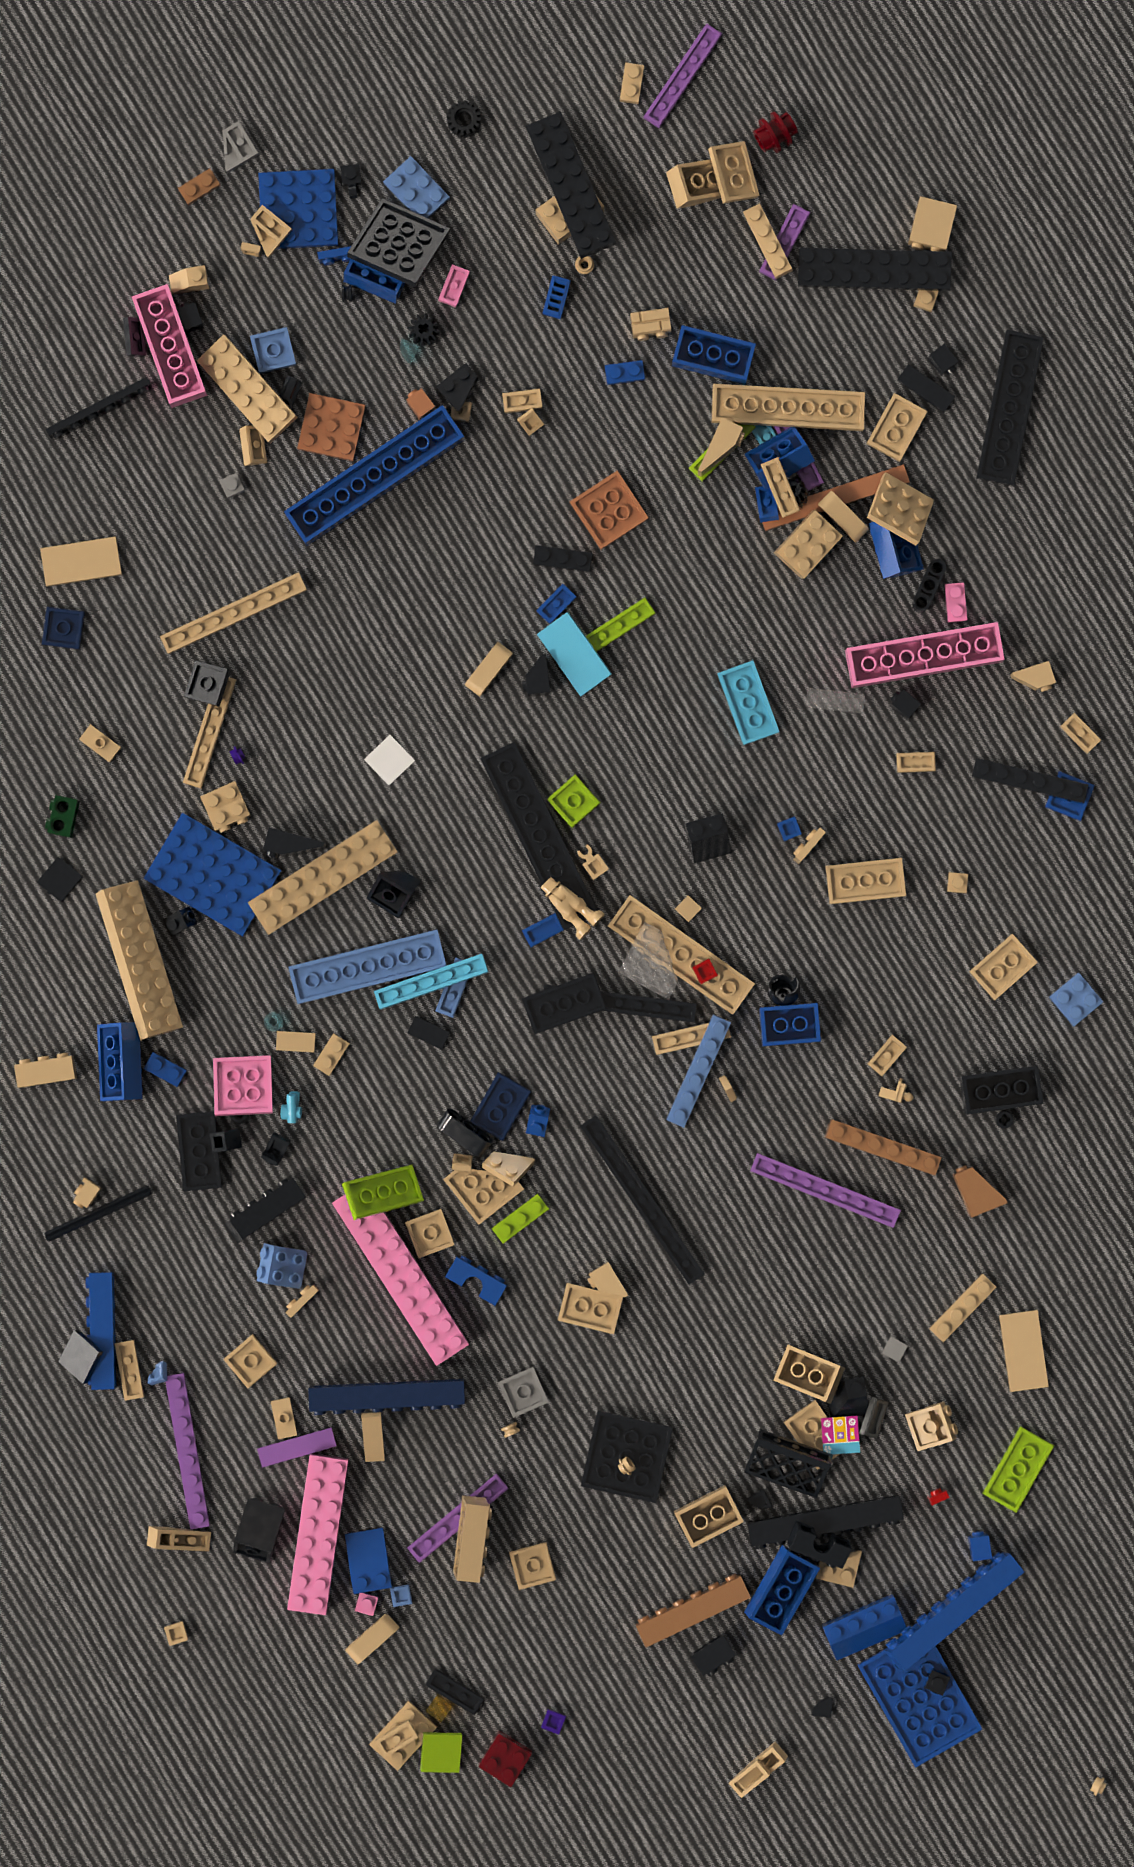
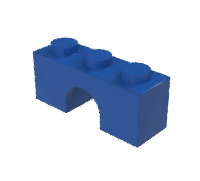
(492, 1286)

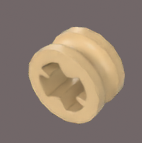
(510, 1429)

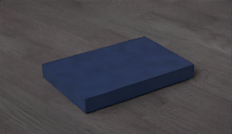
(500, 1106)

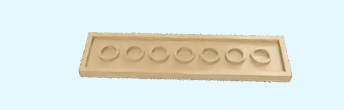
(788, 407)
(322, 877)
(725, 990)

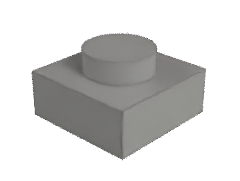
(232, 485)

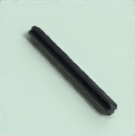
(97, 1213)

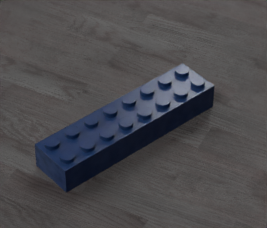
(386, 1395)

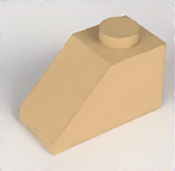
(189, 280)
(1036, 677)
(606, 1281)

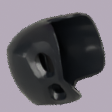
(783, 986)

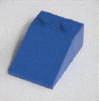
(368, 1560)

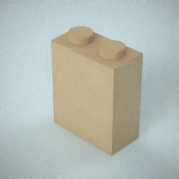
(932, 225)

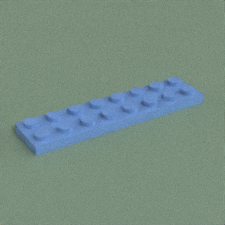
(367, 966)

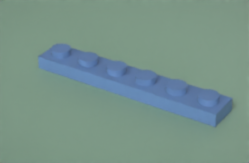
(698, 1070)

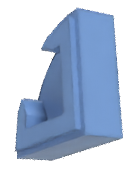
(159, 1374)

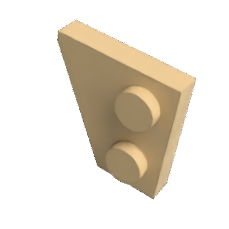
(269, 230)
(507, 1166)
(841, 1576)

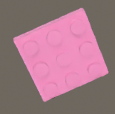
(242, 1085)

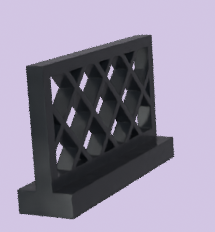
(779, 1445)

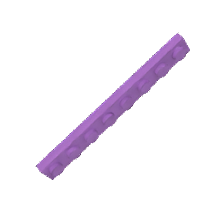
(825, 1190)
(187, 1451)

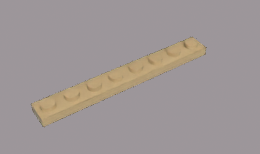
(233, 613)

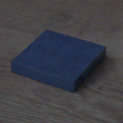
(63, 628)

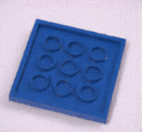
(304, 203)

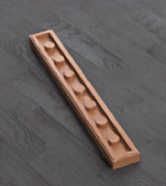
(847, 493)

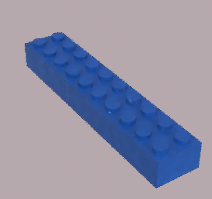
(374, 475)

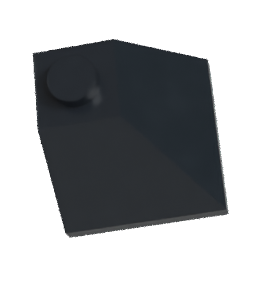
(393, 891)
(849, 1398)

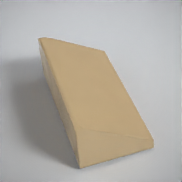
(252, 446)

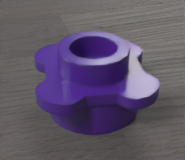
(237, 755)

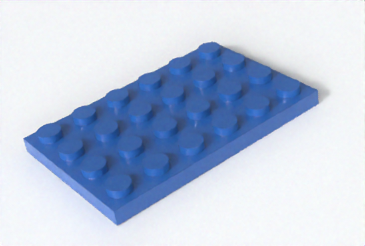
(211, 873)
(920, 1717)

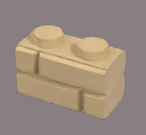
(650, 324)

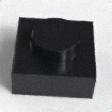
(937, 1682)

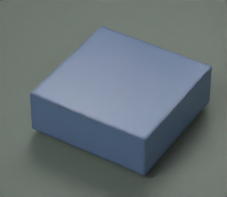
(401, 1595)

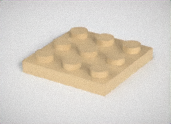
(900, 508)

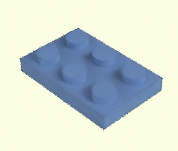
(416, 189)

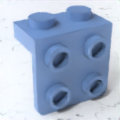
(281, 1266)

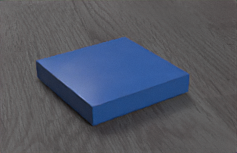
(1066, 807)

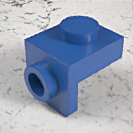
(538, 1120)

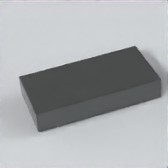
(873, 1417)

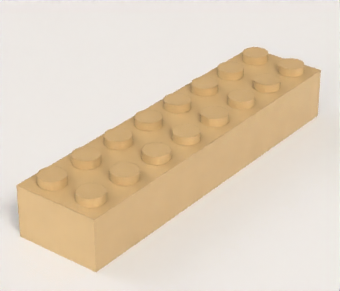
(139, 960)

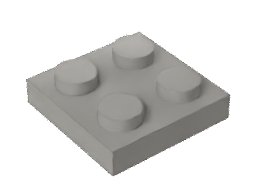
(523, 1392)

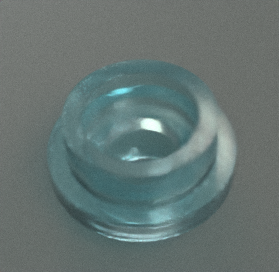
(278, 1017)

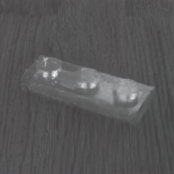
(835, 700)

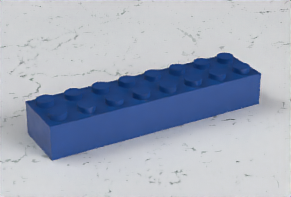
(954, 1610)

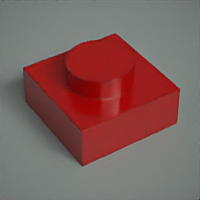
(704, 971)
(937, 1496)

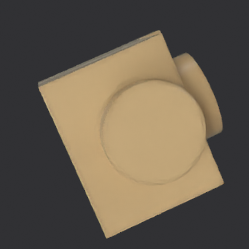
(86, 1194)

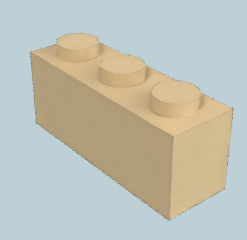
(45, 1070)

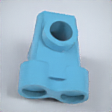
(291, 1110)

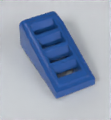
(562, 281)

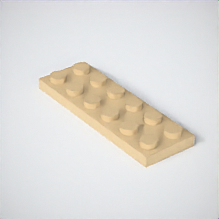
(247, 388)

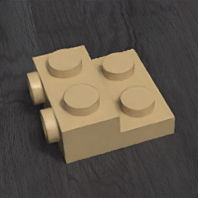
(226, 807)
(931, 1426)

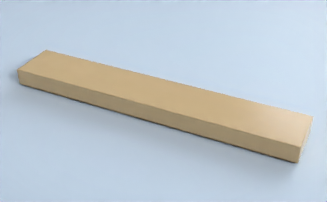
(207, 739)

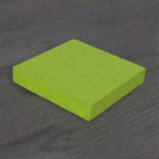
(573, 801)
(441, 1752)

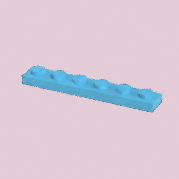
(431, 981)

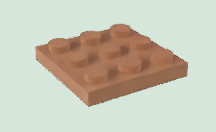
(331, 427)
(609, 510)

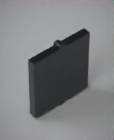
(59, 879)

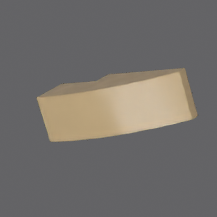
(758, 1769)

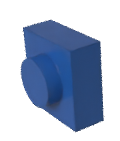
(789, 829)

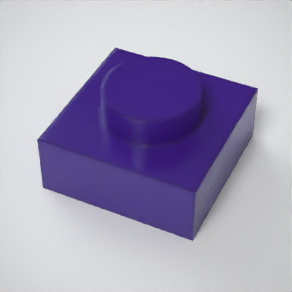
(553, 1721)

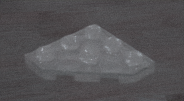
(650, 962)

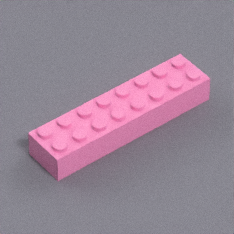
(924, 655)
(318, 1534)

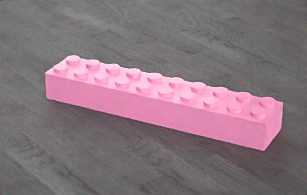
(405, 1282)

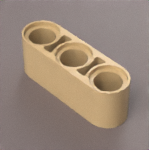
(843, 516)
(489, 669)
(372, 1638)

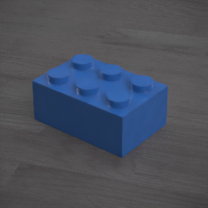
(789, 1024)

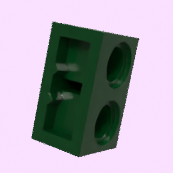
(67, 817)

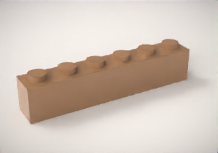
(882, 1147)
(693, 1610)

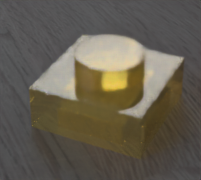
(439, 1708)

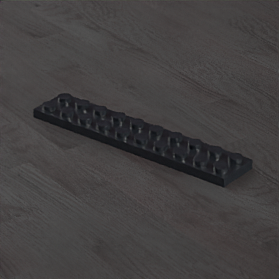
(534, 823)

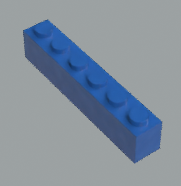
(102, 1328)

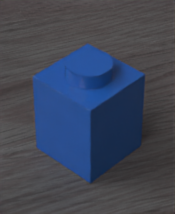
(979, 1546)

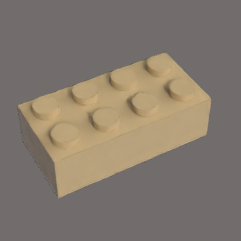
(471, 1539)

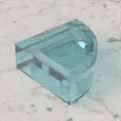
(408, 350)

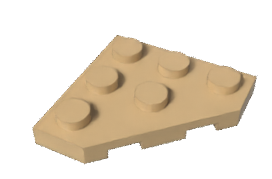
(481, 1192)

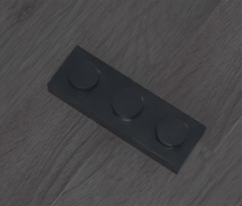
(562, 558)

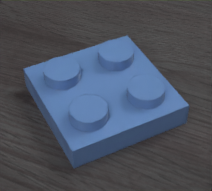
(273, 350)
(1075, 999)

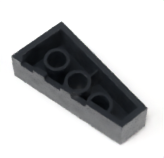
(265, 1210)

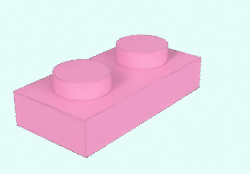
(454, 286)
(955, 602)

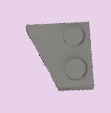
(237, 147)

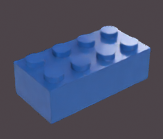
(713, 354)
(781, 1590)

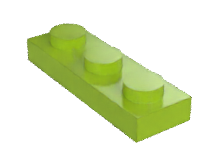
(520, 1218)

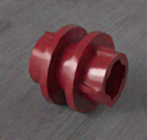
(775, 132)

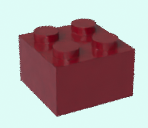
(505, 1758)

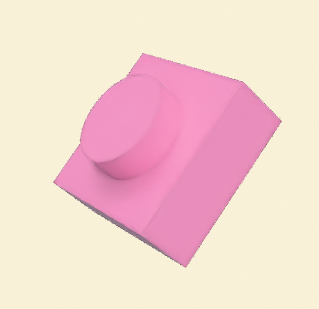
(366, 1603)

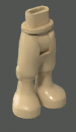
(568, 904)

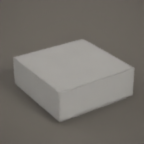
(894, 1349)

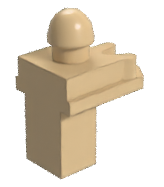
(898, 1095)

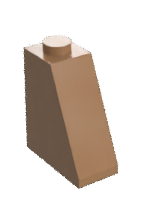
(976, 1191)

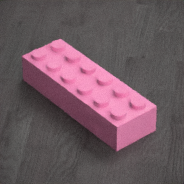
(169, 346)

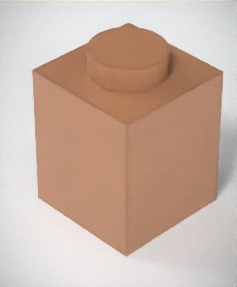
(420, 403)

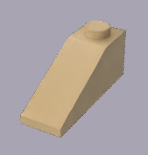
(178, 1539)

